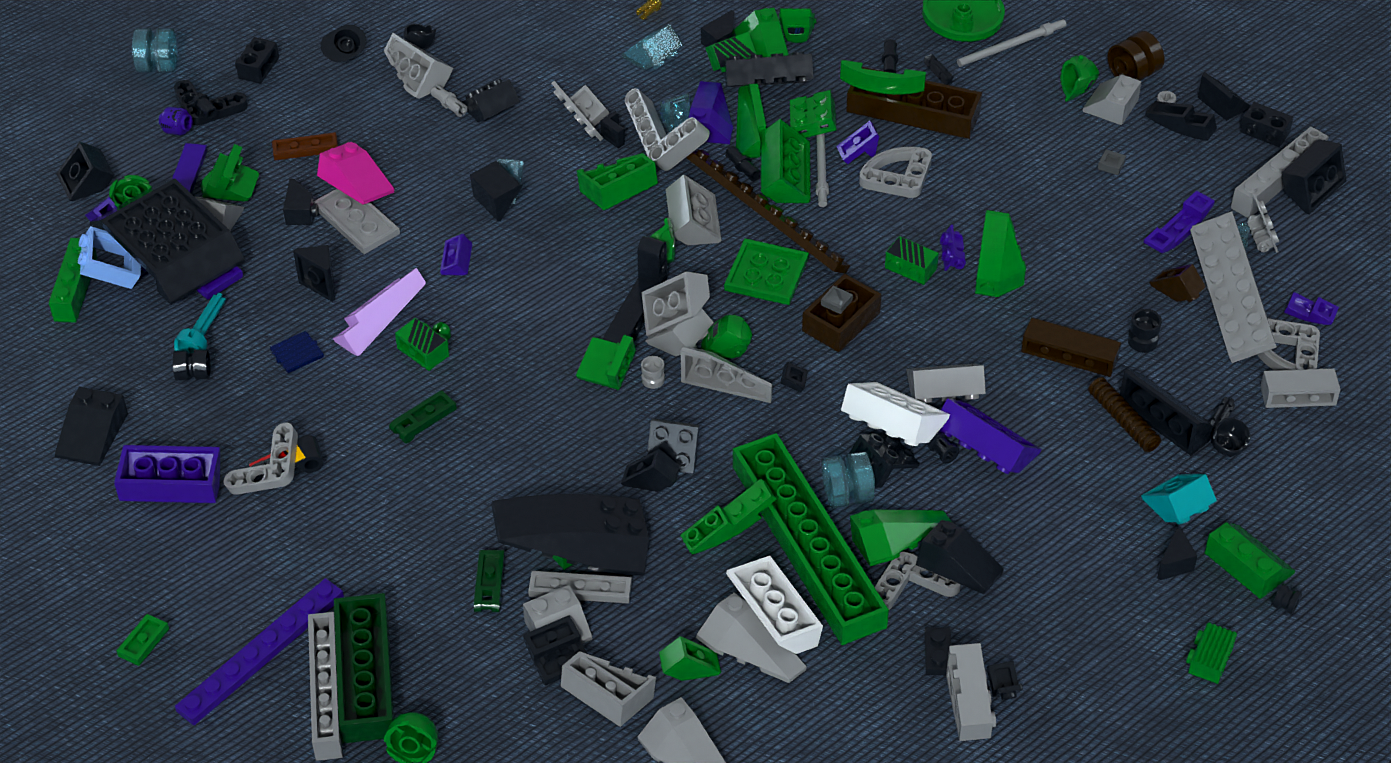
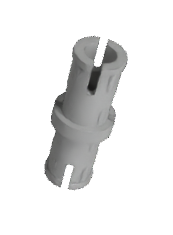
(449, 100)

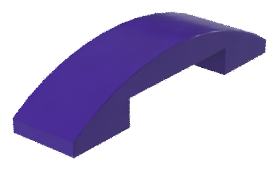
(1179, 227)

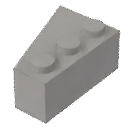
(969, 692)

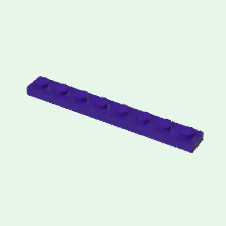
(257, 653)

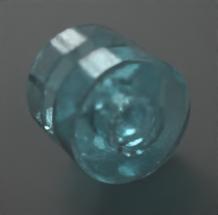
(153, 50)
(853, 479)

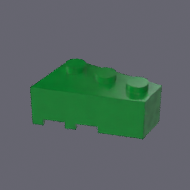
(619, 181)

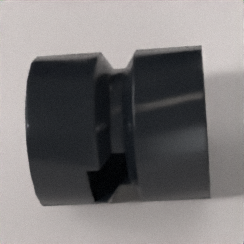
(1144, 330)
(191, 364)

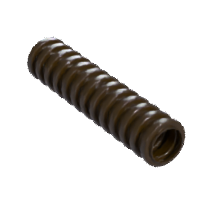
(1124, 414)

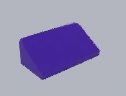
(456, 256)

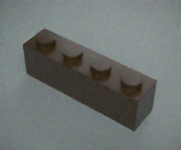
(1071, 347)

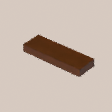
(303, 146)

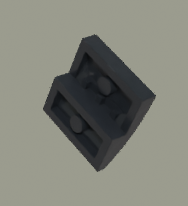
(553, 647)

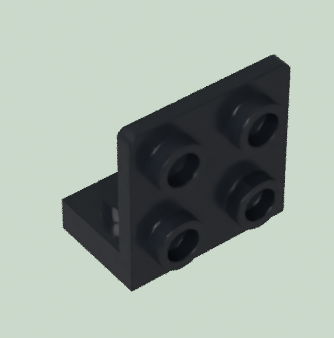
(884, 455)

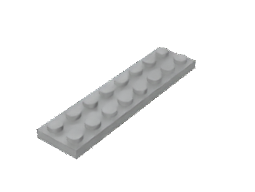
(1232, 287)

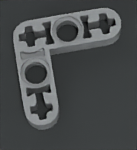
(271, 471)
(911, 572)

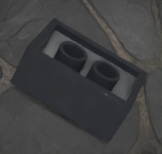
(1315, 175)

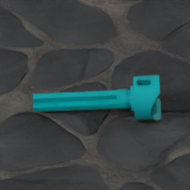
(194, 338)

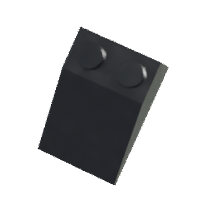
(91, 425)
(958, 557)

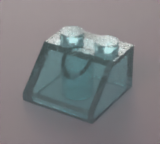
(654, 48)

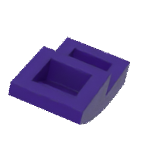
(1316, 312)

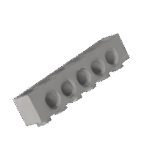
(323, 687)

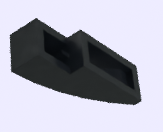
(1182, 119)

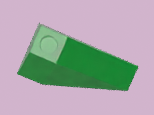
(764, 32)
(1000, 257)
(886, 533)

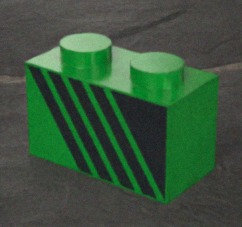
(735, 46)
(911, 260)
(422, 344)

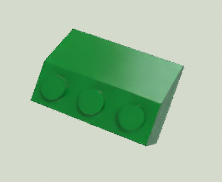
(1247, 559)

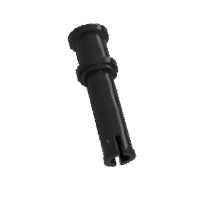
(943, 448)

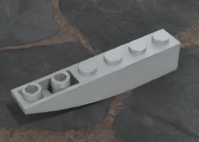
(1268, 179)

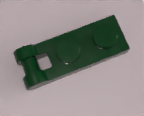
(422, 416)
(489, 580)

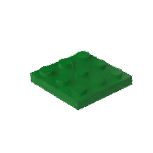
(766, 271)

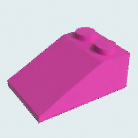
(353, 173)

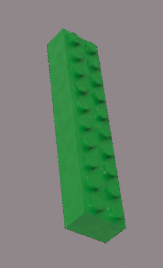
(812, 541)

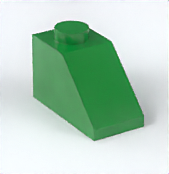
(688, 660)

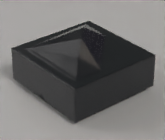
(794, 377)

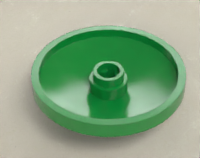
(964, 18)

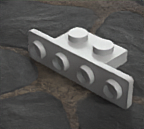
(587, 108)

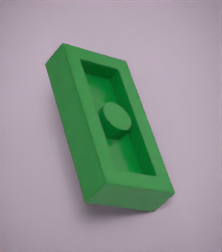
(142, 639)

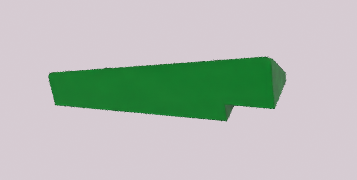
(749, 121)

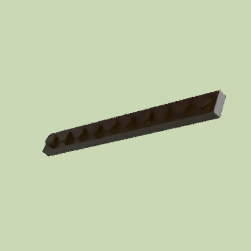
(771, 213)

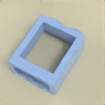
(95, 269)

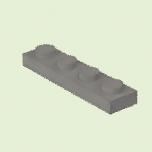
(584, 586)

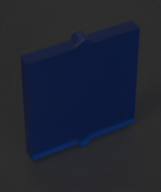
(296, 352)

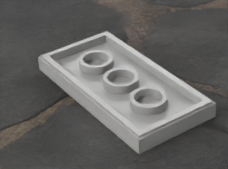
(359, 223)

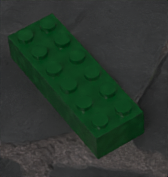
(363, 667)

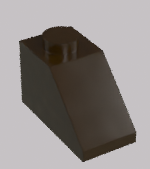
(1179, 283)

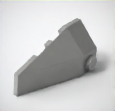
(416, 67)
(716, 373)
(740, 633)
(678, 736)

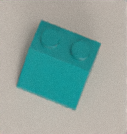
(1181, 497)

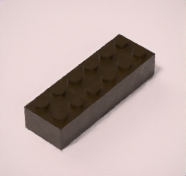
(936, 108)

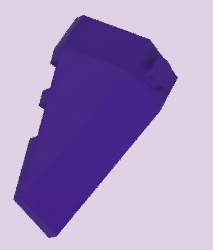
(712, 111)

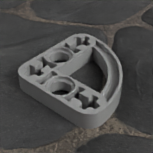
(910, 154)
(1301, 342)

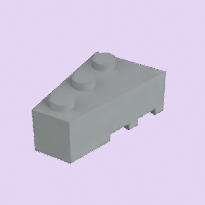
(605, 688)

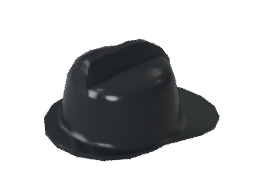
(343, 43)

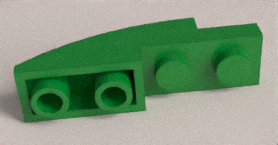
(729, 521)

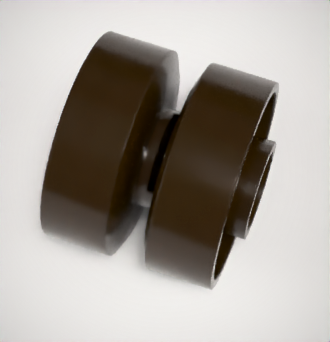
(1136, 56)

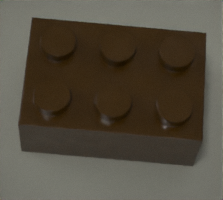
(839, 329)

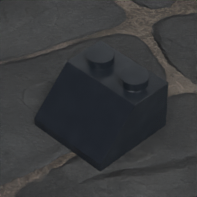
(84, 172)

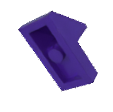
(861, 141)

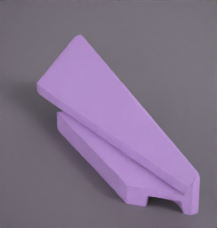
(378, 312)

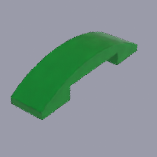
(882, 82)

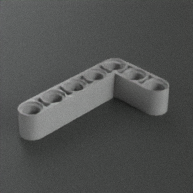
(663, 148)

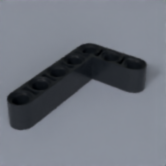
(651, 272)

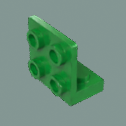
(607, 362)

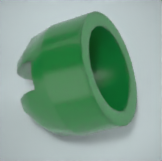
(443, 329)

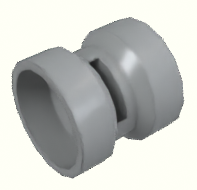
(652, 372)

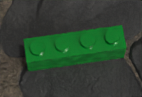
(69, 286)

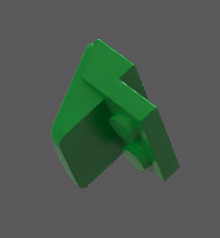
(229, 178)

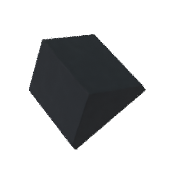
(1221, 98)
(495, 188)
(315, 270)

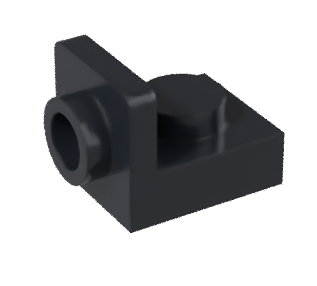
(612, 130)

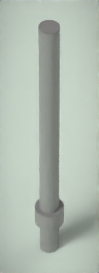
(1044, 30)
(822, 186)

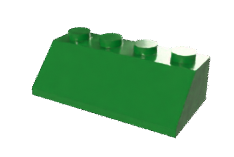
(785, 164)

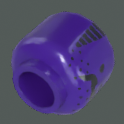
(175, 121)

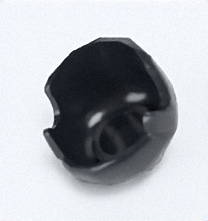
(419, 35)
(1230, 437)

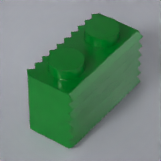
(1211, 653)

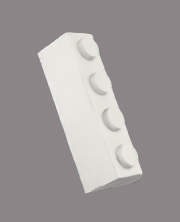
(893, 412)
(777, 604)

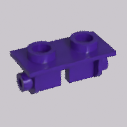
(952, 249)

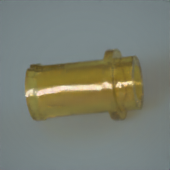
(648, 8)

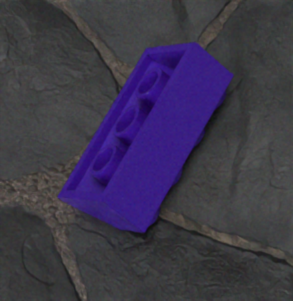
(987, 437)
(168, 474)

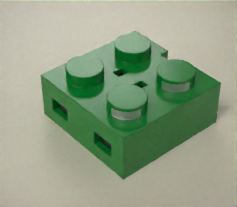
(813, 114)

